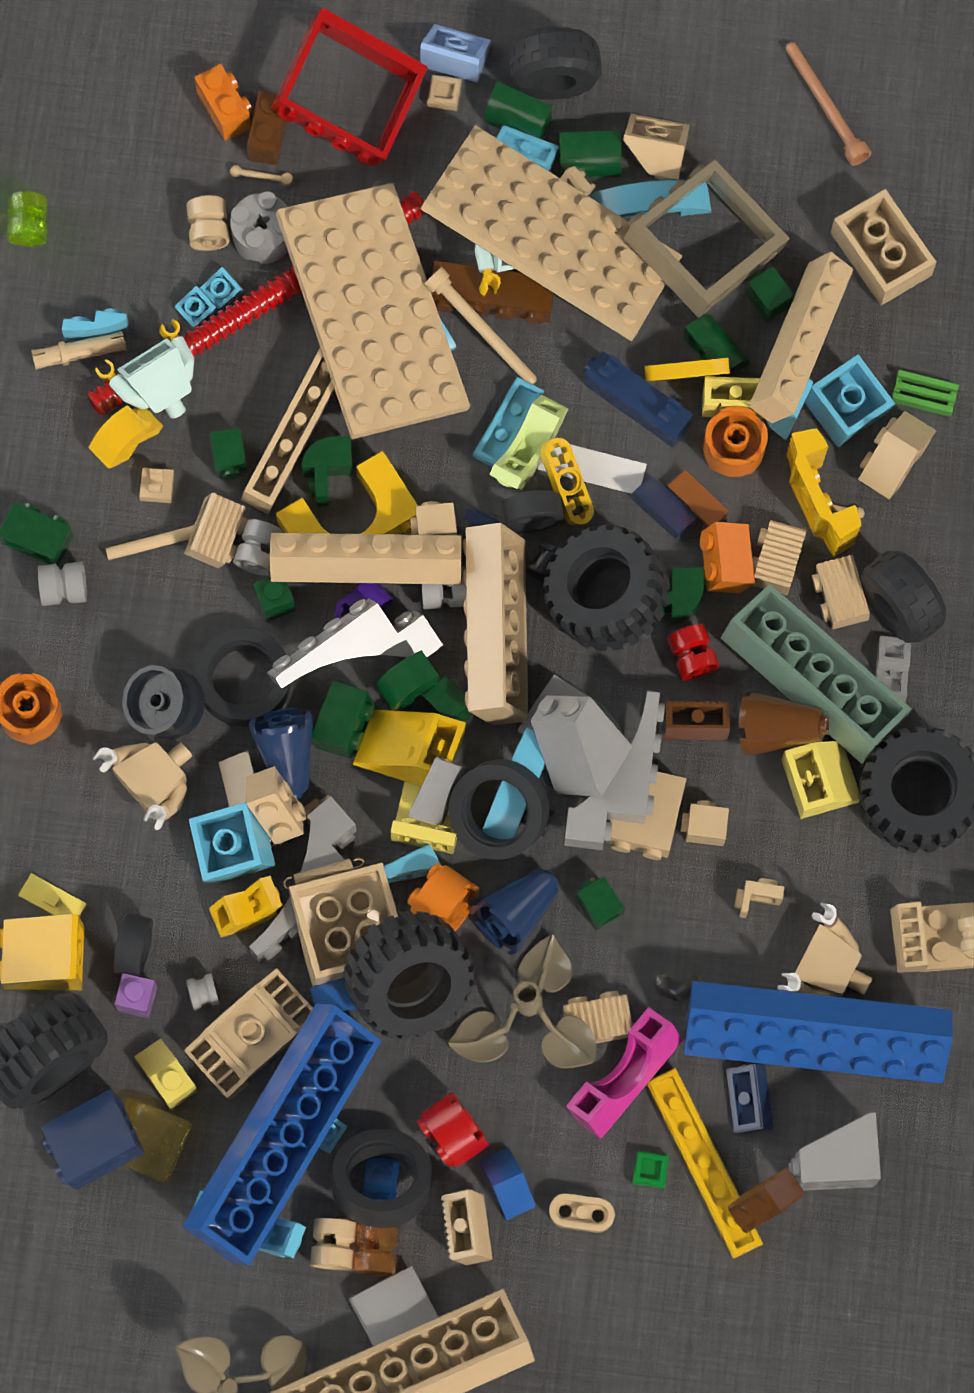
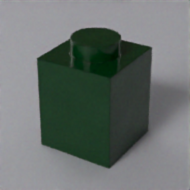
(769, 293)
(228, 453)
(274, 598)
(447, 700)
(599, 902)

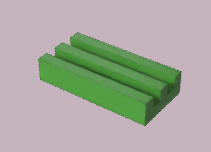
(924, 392)

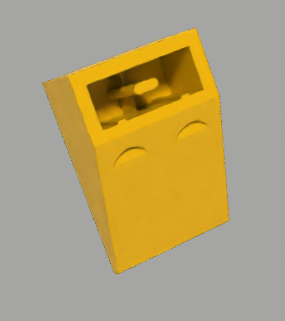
(408, 743)

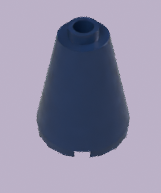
(285, 743)
(515, 910)

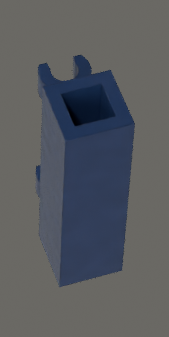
(637, 398)

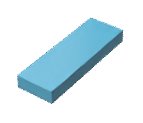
(507, 422)

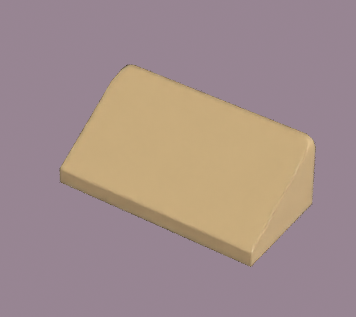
(234, 774)

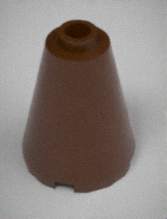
(778, 723)

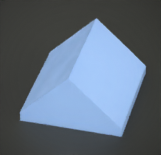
(454, 52)

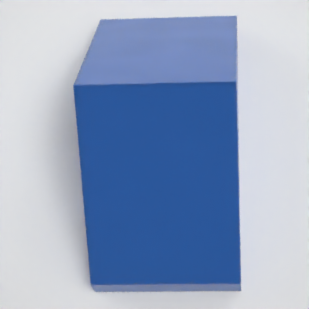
(507, 1183)

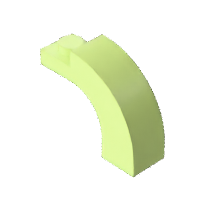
(523, 455)

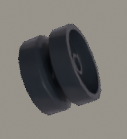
(163, 701)

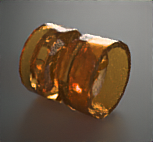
(371, 1261)

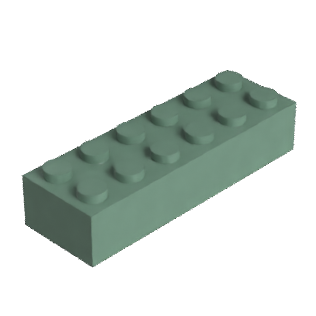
(815, 671)

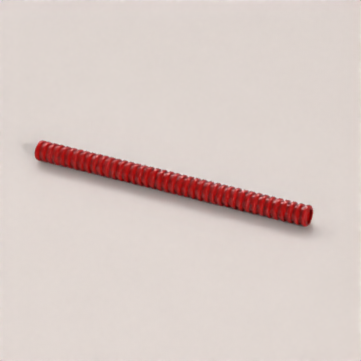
(242, 312)

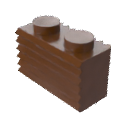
(266, 131)
(696, 720)
(765, 1200)

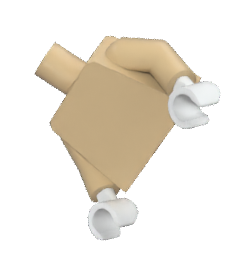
(150, 776)
(828, 961)

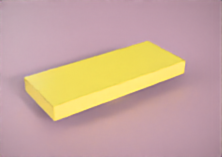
(50, 897)

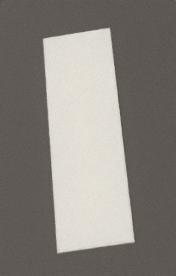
(604, 469)

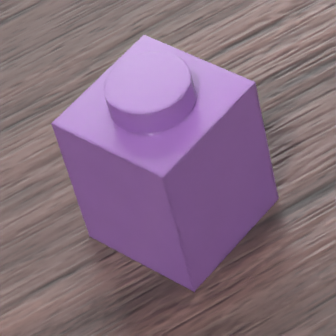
(136, 995)

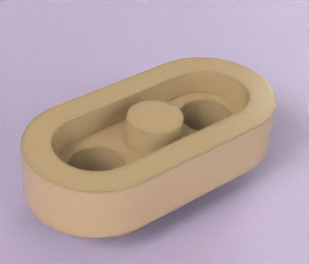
(582, 1209)

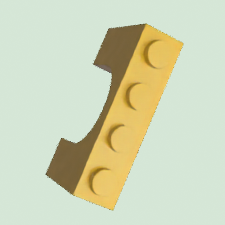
(386, 490)

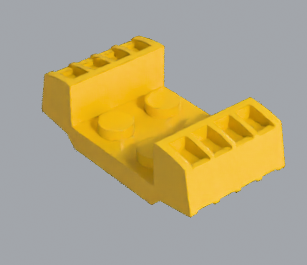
(805, 456)

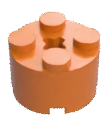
(731, 458)
(33, 691)
(444, 895)

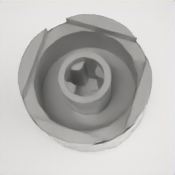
(246, 223)

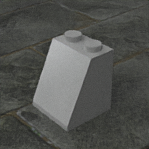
(578, 745)
(841, 1158)

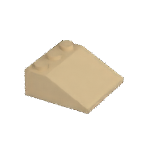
(335, 914)

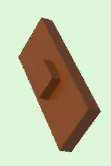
(697, 498)

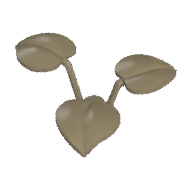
(566, 1046)
(208, 1357)

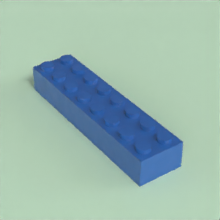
(818, 1032)
(282, 1134)

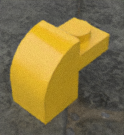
(122, 434)
(246, 908)

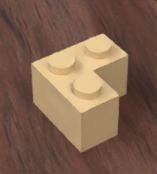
(897, 450)

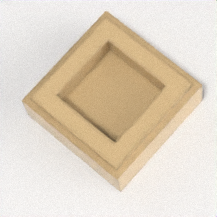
(444, 92)

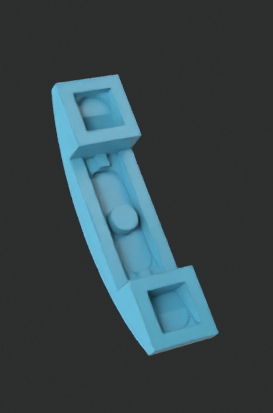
(637, 197)
(509, 803)

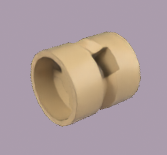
(207, 222)
(328, 1255)

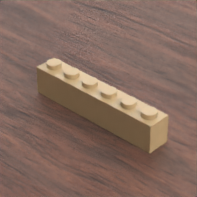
(801, 338)
(290, 437)
(365, 558)

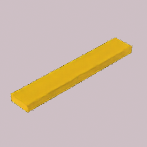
(701, 1159)

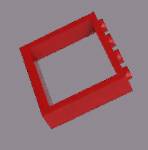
(373, 50)

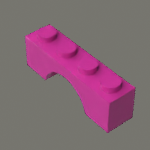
(648, 1048)

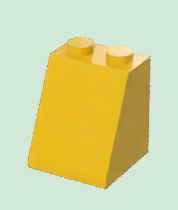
(42, 953)

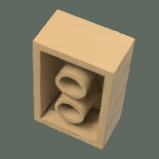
(883, 247)

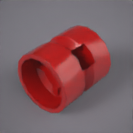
(693, 641)

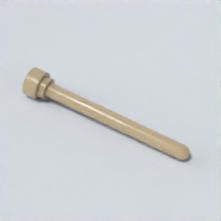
(440, 284)

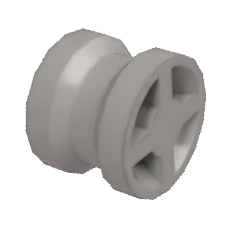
(202, 991)

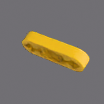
(687, 369)
(579, 486)

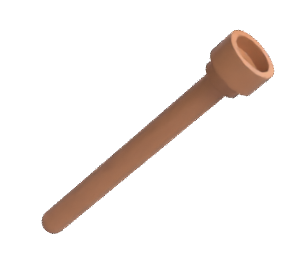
(856, 150)

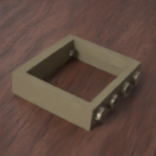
(672, 271)

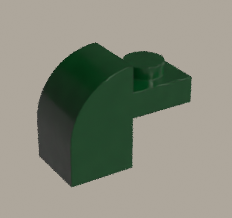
(326, 458)
(685, 593)
(407, 681)

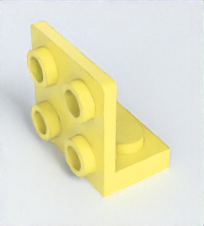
(420, 833)

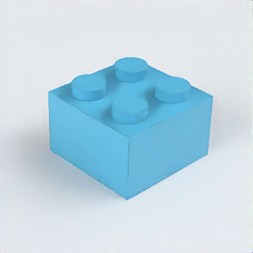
(848, 400)
(230, 844)

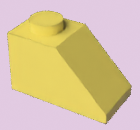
(166, 1074)

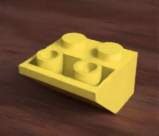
(820, 777)

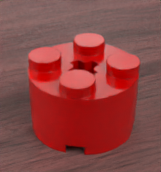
(453, 1130)

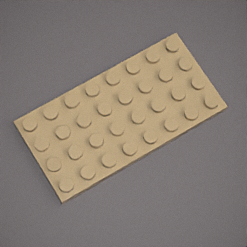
(546, 231)
(372, 310)

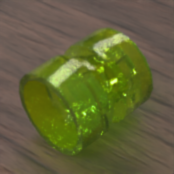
(27, 219)

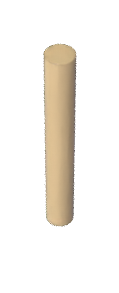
(149, 543)

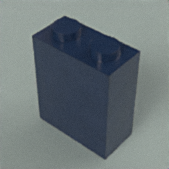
(92, 1140)

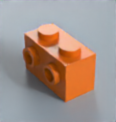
(223, 102)
(727, 557)

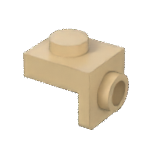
(762, 891)

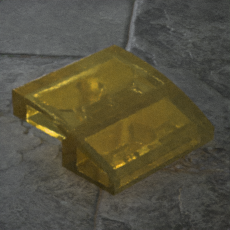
(161, 1138)

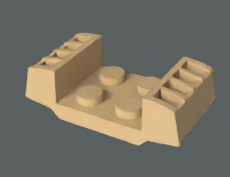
(929, 937)
(250, 1033)

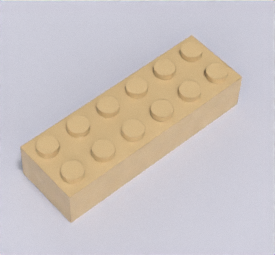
(496, 624)

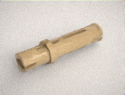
(78, 350)

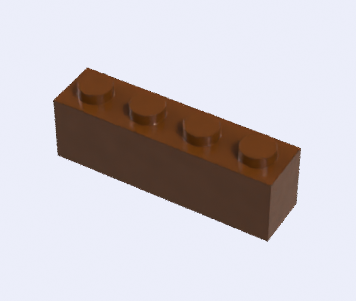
(515, 298)

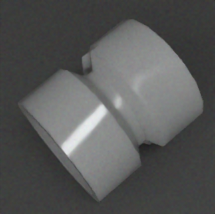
(255, 551)
(62, 583)
(434, 595)

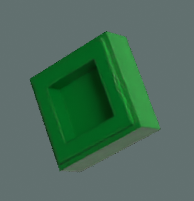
(650, 1170)

